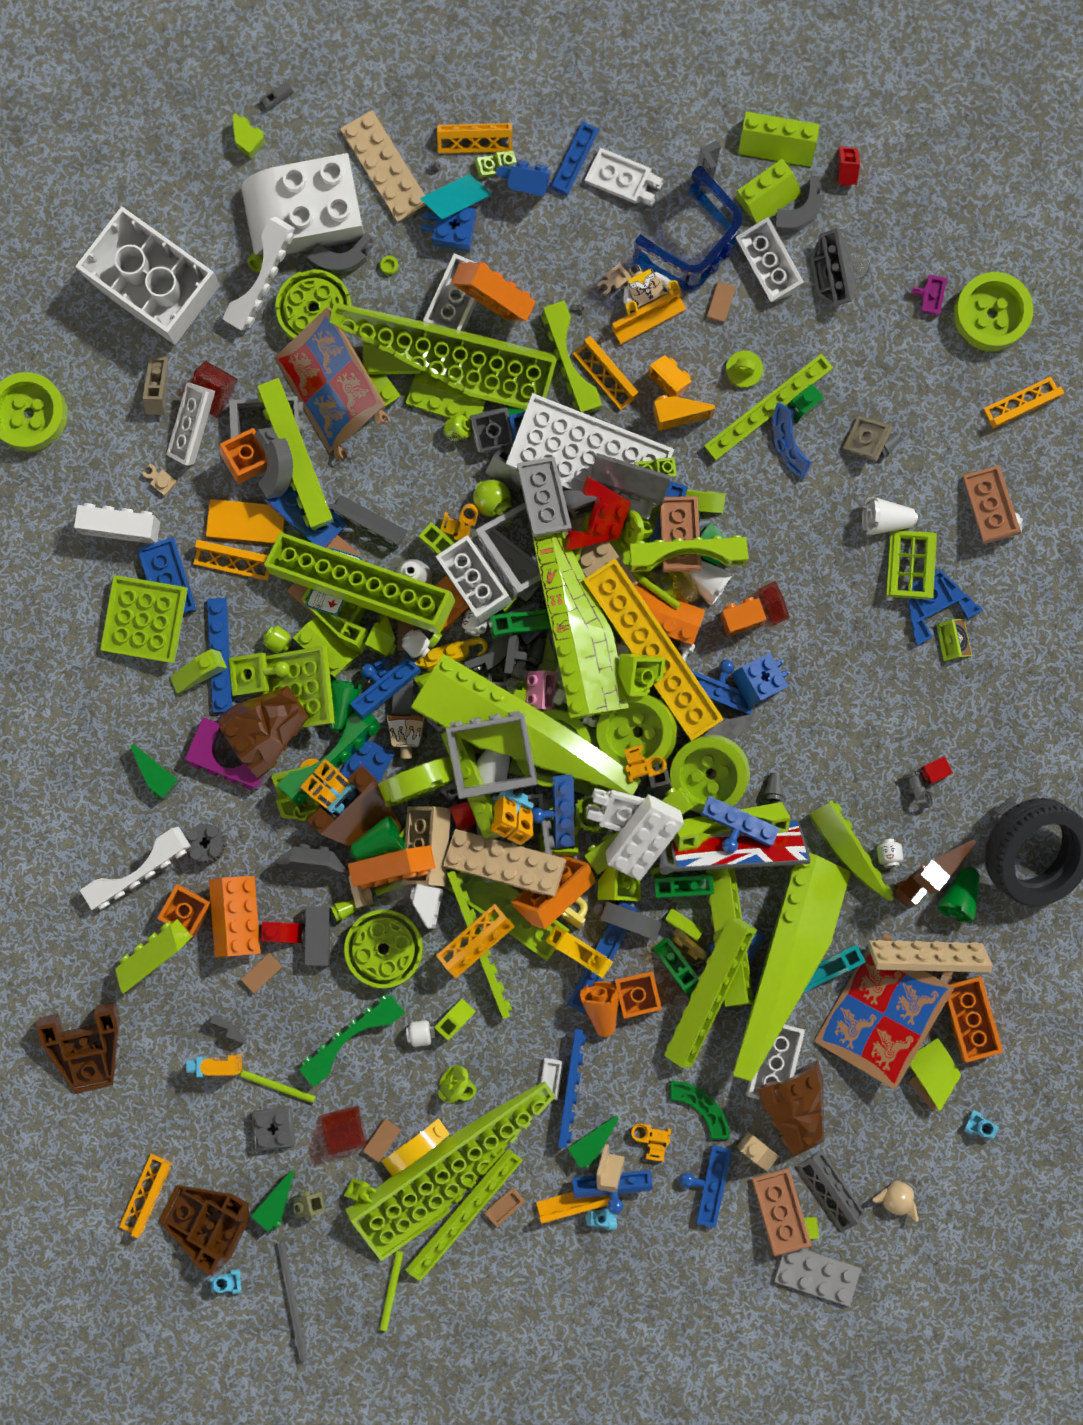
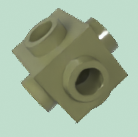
(308, 1204)

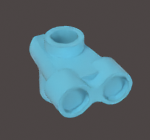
(976, 1125)
(601, 1218)
(231, 1282)

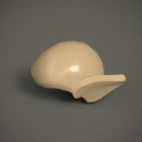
(898, 1199)

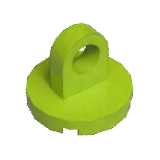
(744, 369)
(634, 530)
(454, 1084)

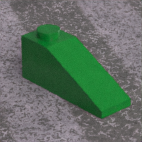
(154, 774)
(683, 884)
(677, 966)
(591, 1144)
(274, 1206)

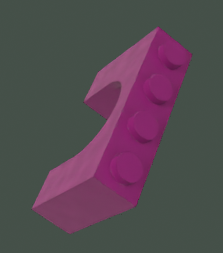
(202, 755)

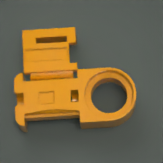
(458, 526)
(638, 764)
(657, 1140)

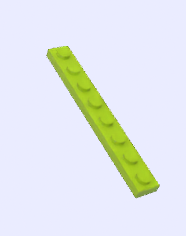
(765, 408)
(490, 969)
(464, 1215)

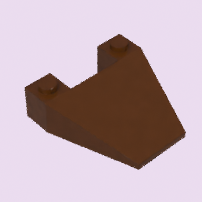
(359, 815)
(930, 876)
(83, 1053)

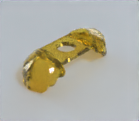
(684, 589)

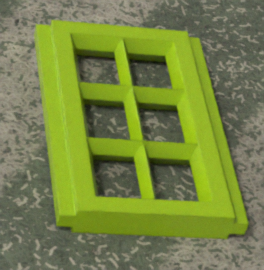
(929, 564)

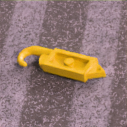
(457, 651)

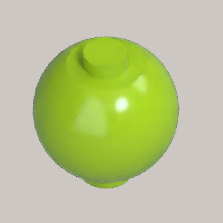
(492, 498)

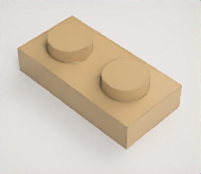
(361, 896)

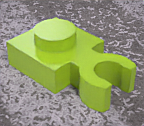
(359, 1191)

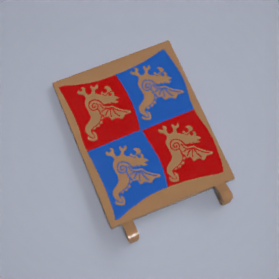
(331, 383)
(884, 1018)

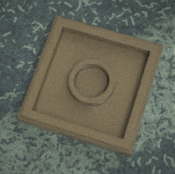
(867, 438)

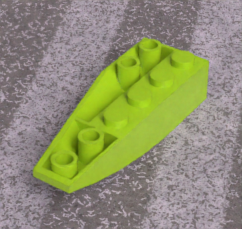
(847, 847)

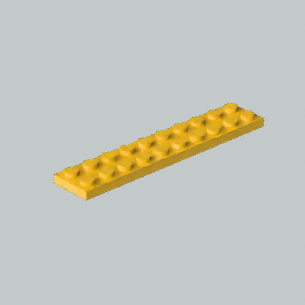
(646, 637)

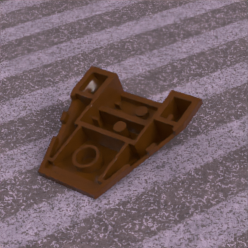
(206, 1225)

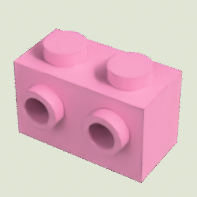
(541, 689)

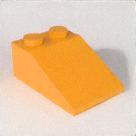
(679, 411)

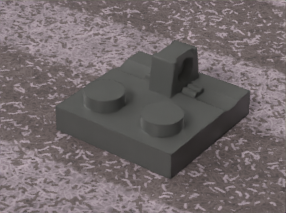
(515, 652)

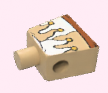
(406, 733)

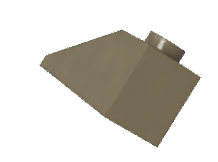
(156, 386)

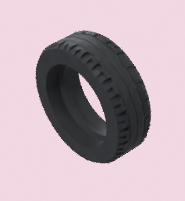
(1010, 834)

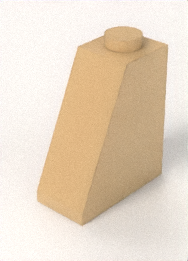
(757, 1151)

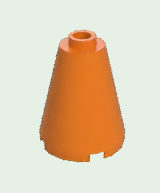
(601, 1006)

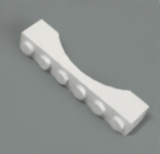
(275, 239)
(166, 847)

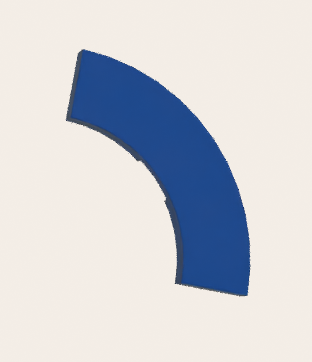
(785, 442)

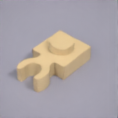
(615, 278)
(161, 481)

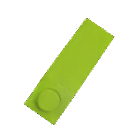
(198, 670)

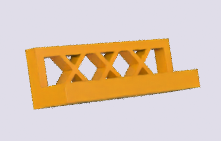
(474, 131)
(648, 317)
(611, 369)
(1027, 406)
(231, 552)
(477, 944)
(150, 1201)
(567, 1205)

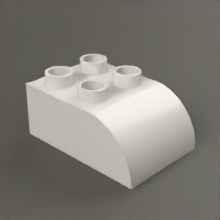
(310, 196)
(148, 275)

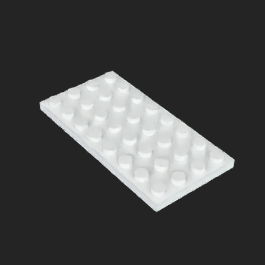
(575, 440)

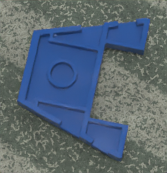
(944, 595)

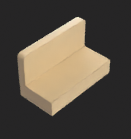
(609, 1171)

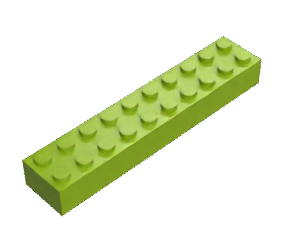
(360, 583)

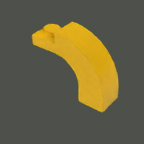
(579, 951)
(415, 1147)

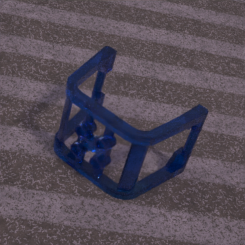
(716, 256)

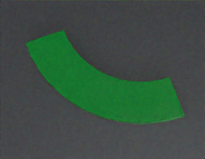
(704, 1105)

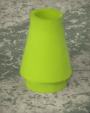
(343, 909)

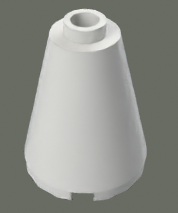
(886, 516)
(418, 568)
(710, 581)
(493, 766)

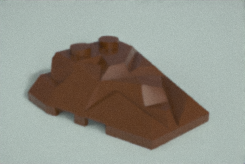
(263, 728)
(797, 1108)

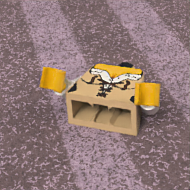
(646, 288)

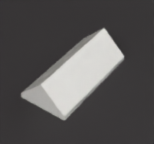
(770, 260)
(190, 423)

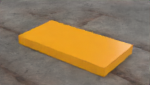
(243, 521)

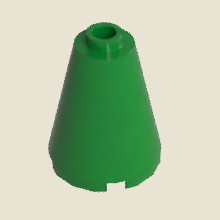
(342, 695)
(378, 841)
(962, 896)

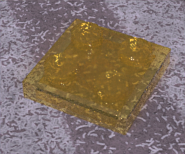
(693, 949)

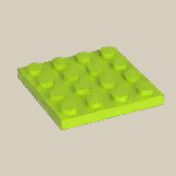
(441, 399)
(144, 619)
(308, 680)

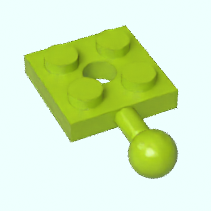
(260, 672)

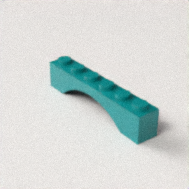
(836, 965)

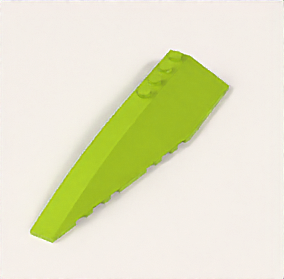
(794, 953)
(427, 1187)

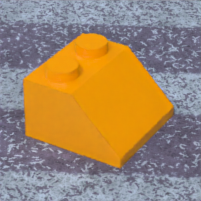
(669, 376)

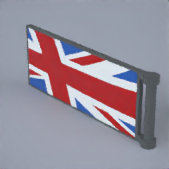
(787, 849)

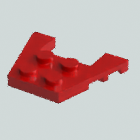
(606, 517)

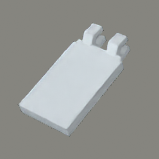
(622, 177)
(616, 808)

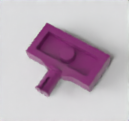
(932, 294)

